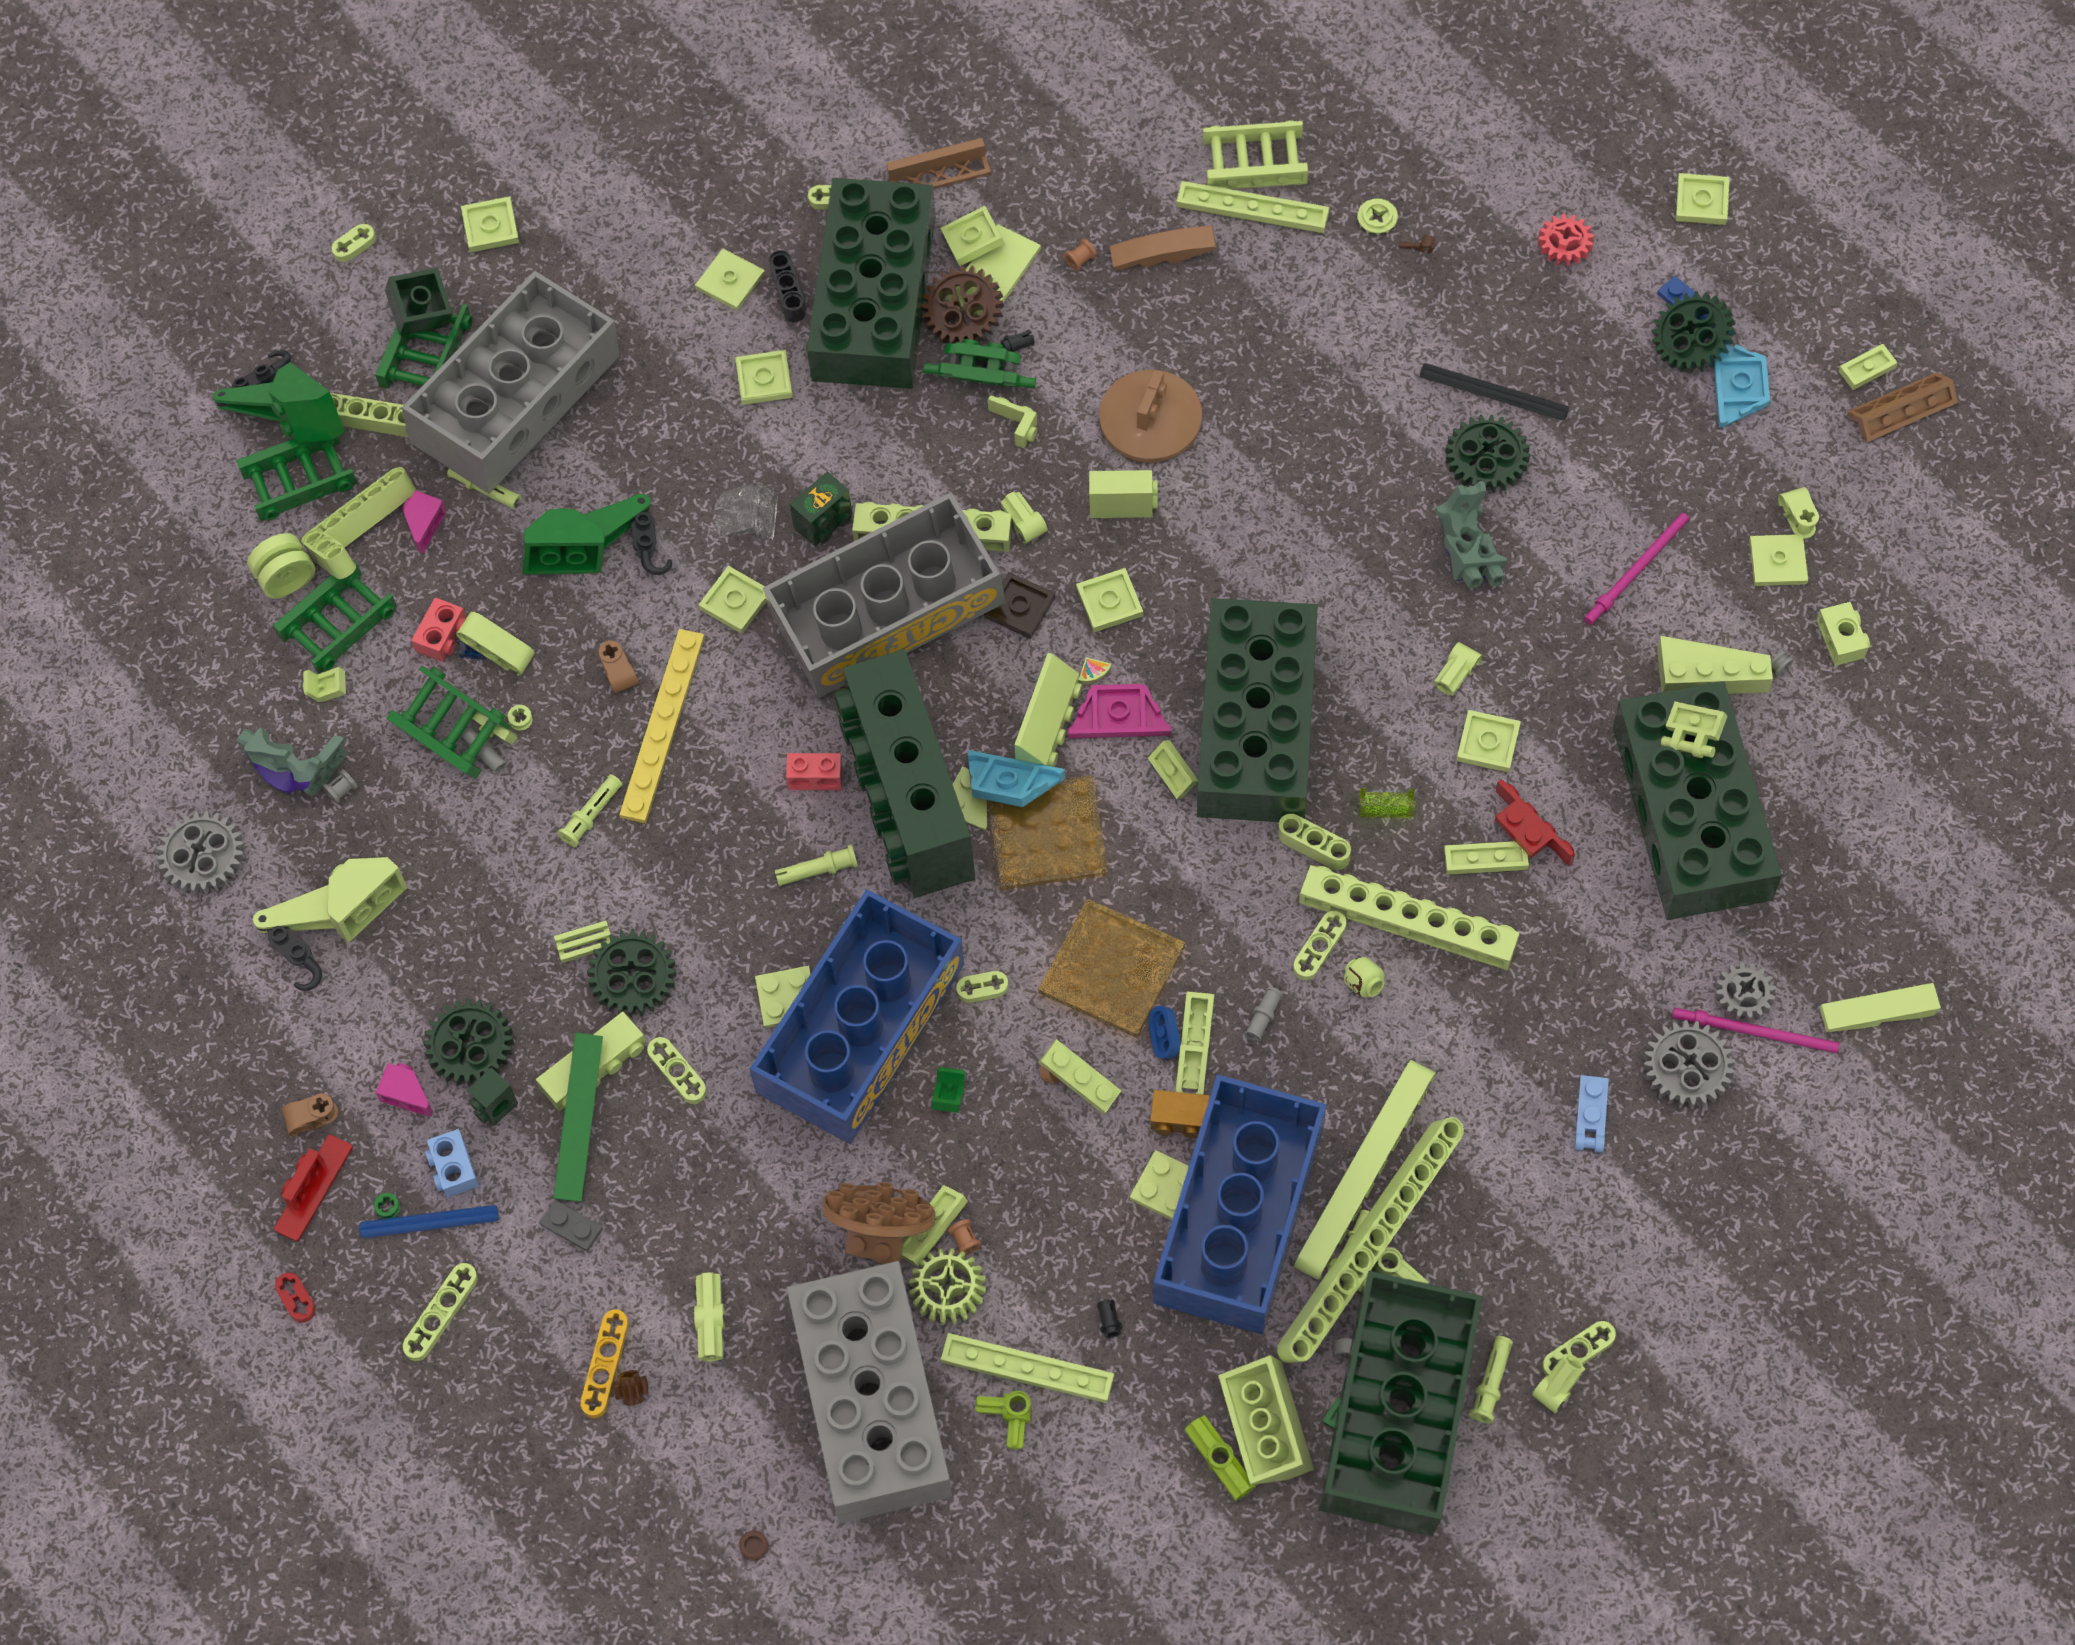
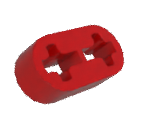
(289, 1301)

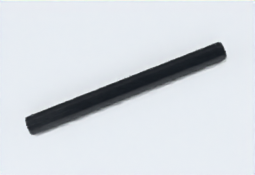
(1494, 391)

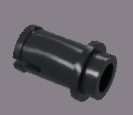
(1018, 341)
(1110, 1325)

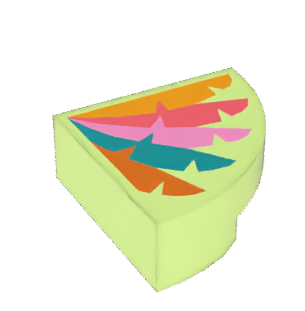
(1093, 671)

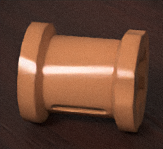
(1080, 255)
(964, 1236)

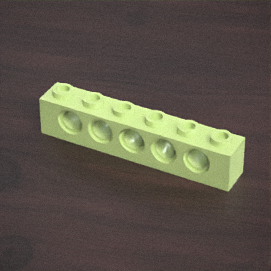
(994, 539)

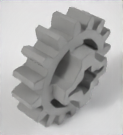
(1740, 980)

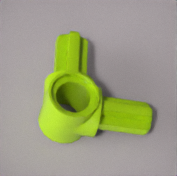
(1015, 1420)

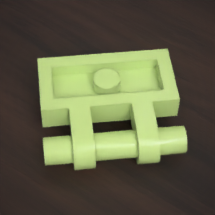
(1694, 721)

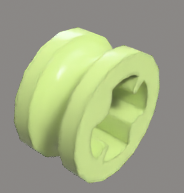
(522, 725)

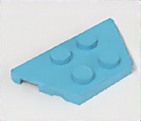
(1740, 384)
(1010, 779)

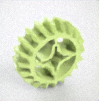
(958, 1286)

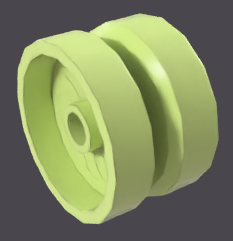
(281, 565)

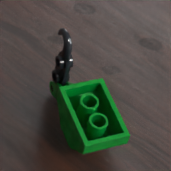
(292, 399)
(574, 542)

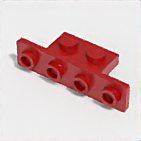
(1527, 828)
(310, 1185)

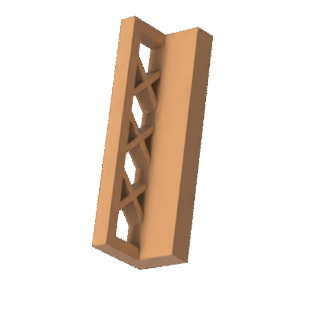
(938, 160)
(1904, 406)

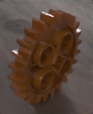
(940, 313)

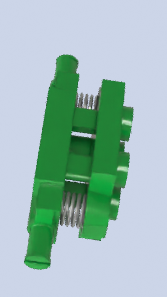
(969, 353)

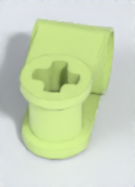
(1799, 511)

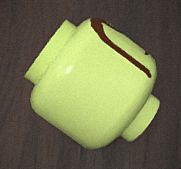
(1364, 977)

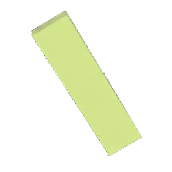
(1881, 1007)
(1195, 1028)

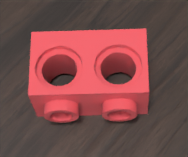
(434, 628)
(814, 771)

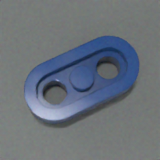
(1164, 1032)

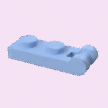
(1591, 1113)

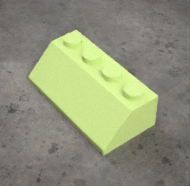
(1048, 713)
(1266, 1421)

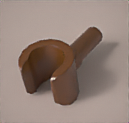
(1427, 242)

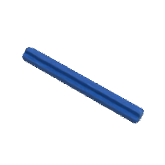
(429, 1221)

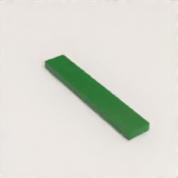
(578, 1117)

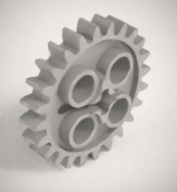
(179, 846)
(1672, 1080)

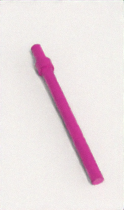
(1606, 600)
(1755, 1030)

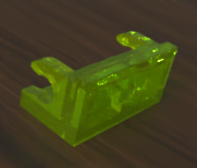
(1386, 804)

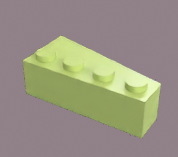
(1696, 664)

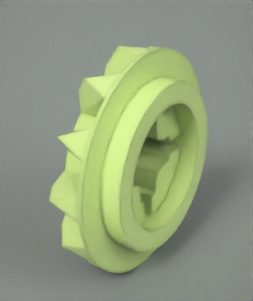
(1380, 207)

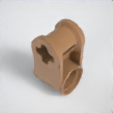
(617, 669)
(306, 1114)

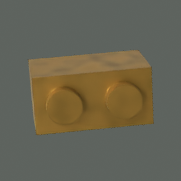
(1178, 1113)

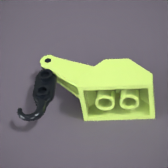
(349, 903)

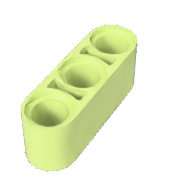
(495, 643)
(1308, 831)

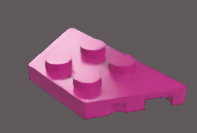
(1119, 712)

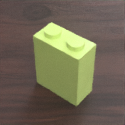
(1122, 494)

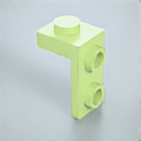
(1026, 416)

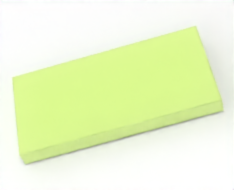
(1004, 264)

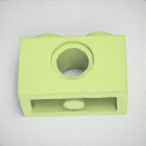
(1843, 619)

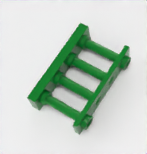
(398, 350)
(277, 458)
(310, 610)
(426, 733)

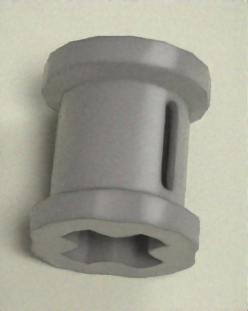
(339, 786)

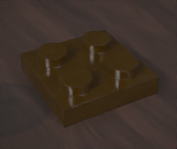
(1024, 605)

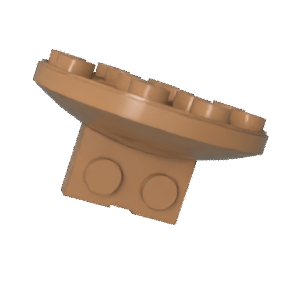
(1150, 416)
(877, 1219)

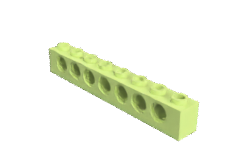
(1418, 929)

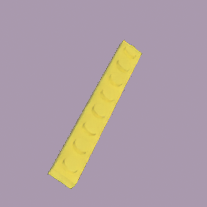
(662, 726)

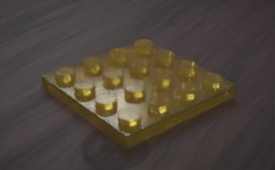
(1049, 837)
(1111, 968)

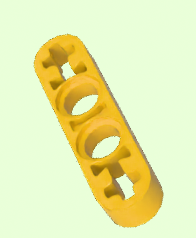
(602, 1363)

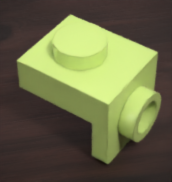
(324, 685)

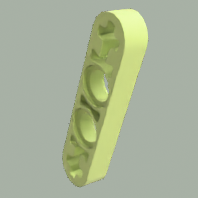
(444, 1314)

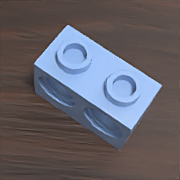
(456, 1162)

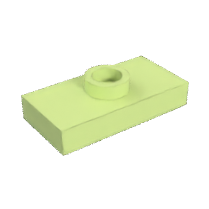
(500, 731)

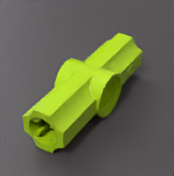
(1208, 1443)

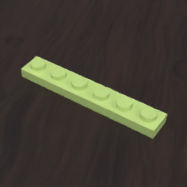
(1252, 207)
(1027, 1368)

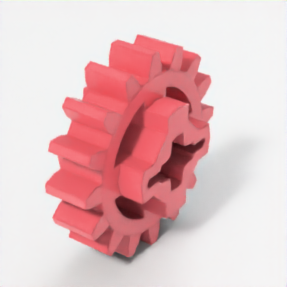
(1565, 239)

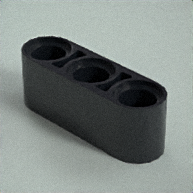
(784, 277)

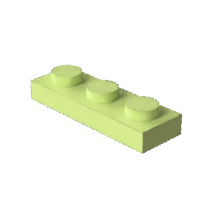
(1485, 858)
(1079, 1076)
(947, 1206)

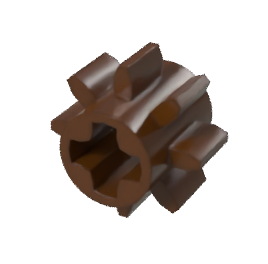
(630, 1387)

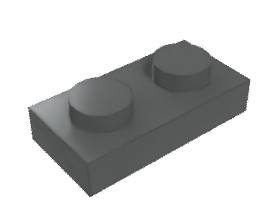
(571, 1226)

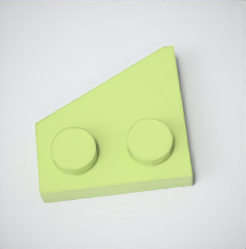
(973, 808)

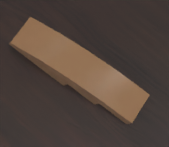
(1163, 246)

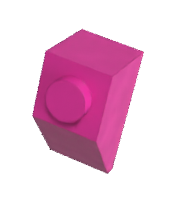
(423, 517)
(402, 1089)

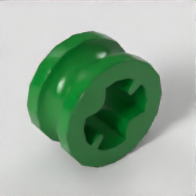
(380, 1201)

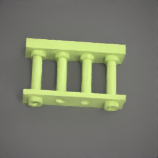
(1256, 176)

